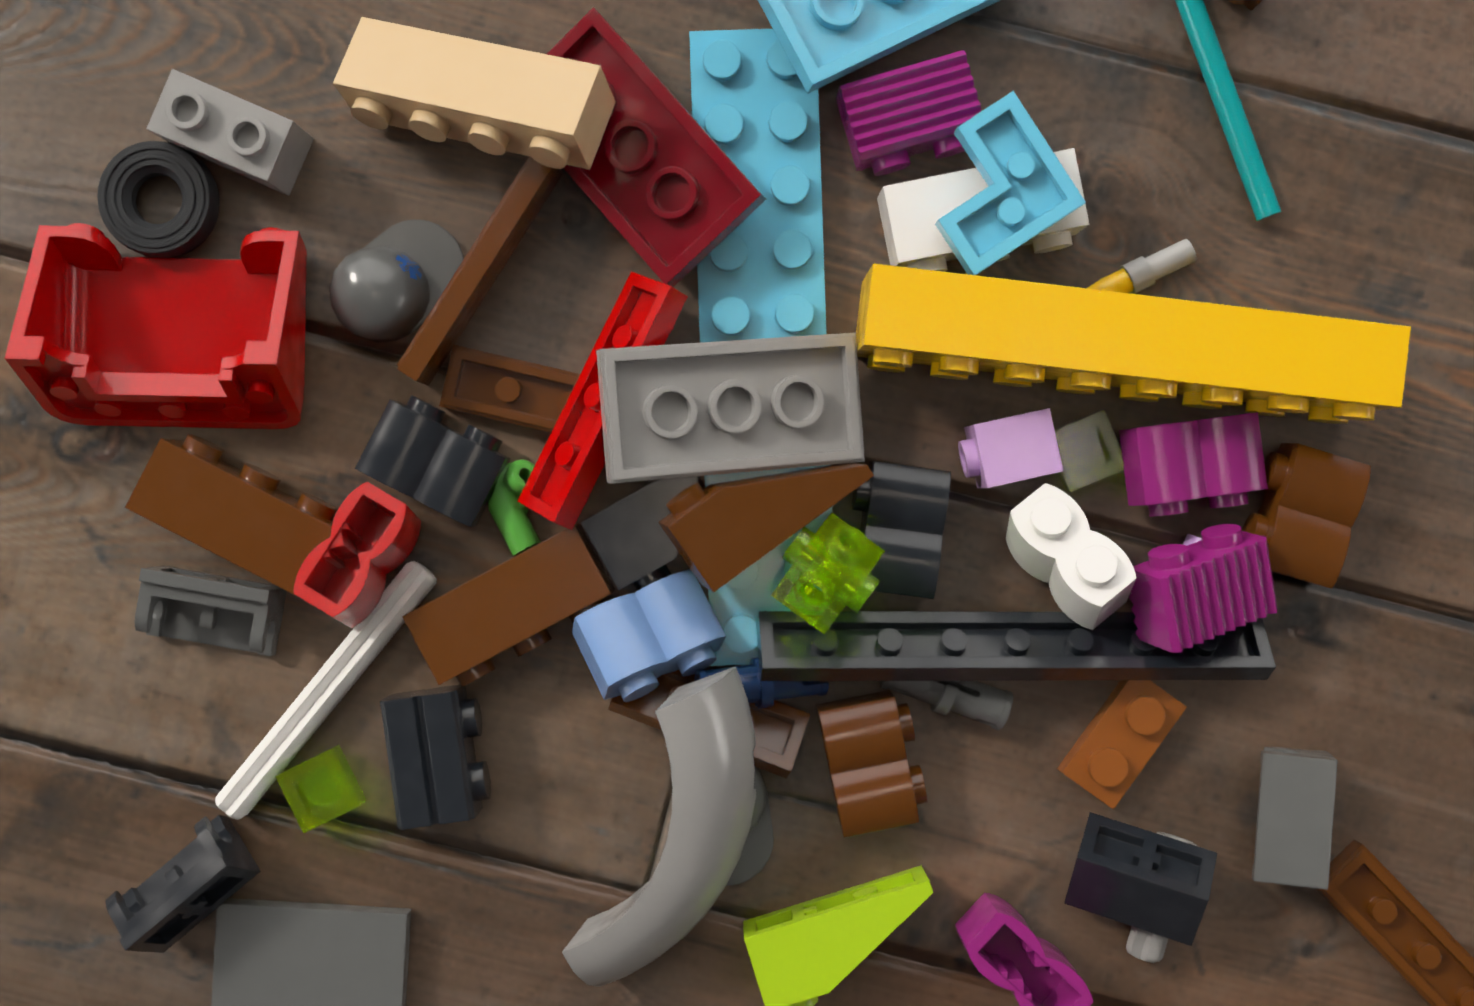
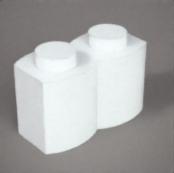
(1083, 568)

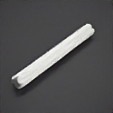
(325, 691)

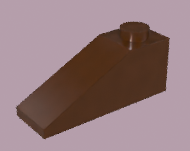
(742, 520)

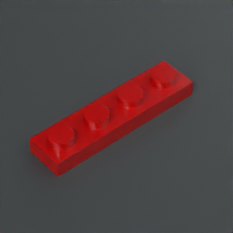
(575, 447)

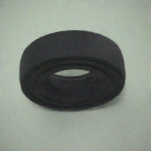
(119, 191)

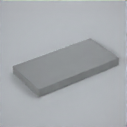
(730, 406)

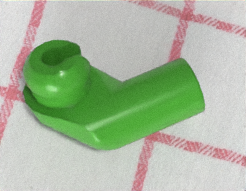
(508, 512)

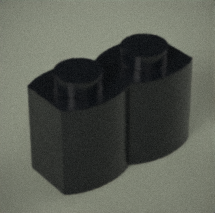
(434, 461)
(906, 518)

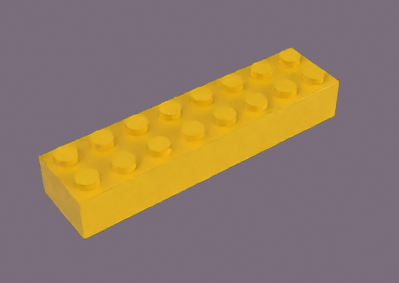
(1132, 343)

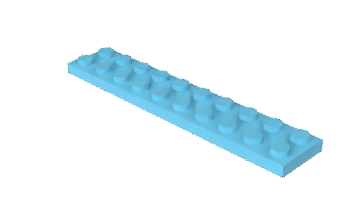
(770, 267)

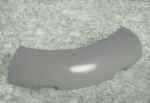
(712, 810)

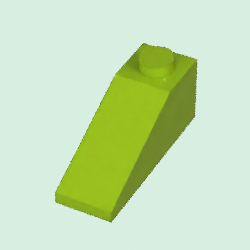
(822, 940)

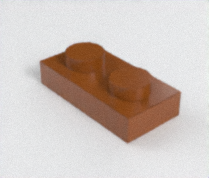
(1121, 739)

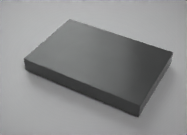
(310, 954)

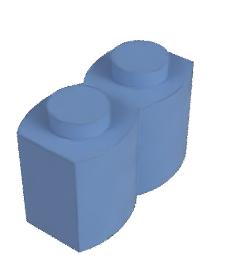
(648, 635)

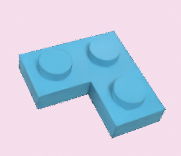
(1024, 188)

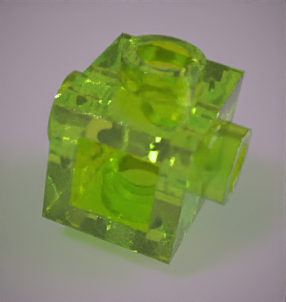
(837, 562)

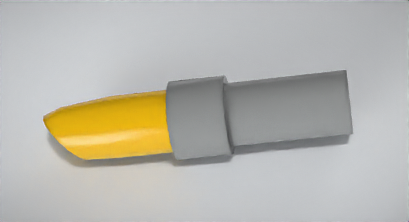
(1143, 272)

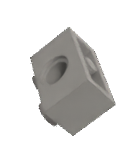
(230, 132)

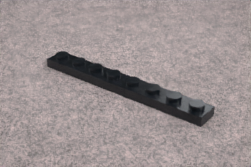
(994, 649)

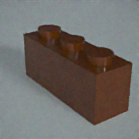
(230, 509)
(509, 606)

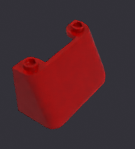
(163, 336)

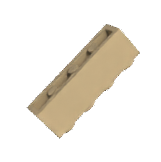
(476, 93)

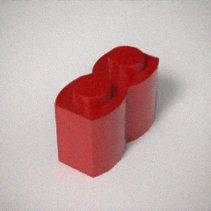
(366, 542)

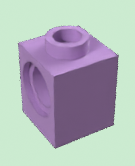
(1010, 449)

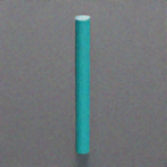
(1229, 108)

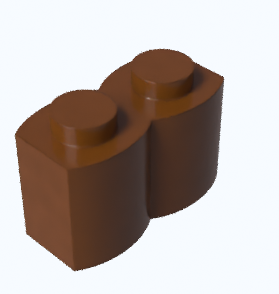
(1309, 511)
(869, 762)

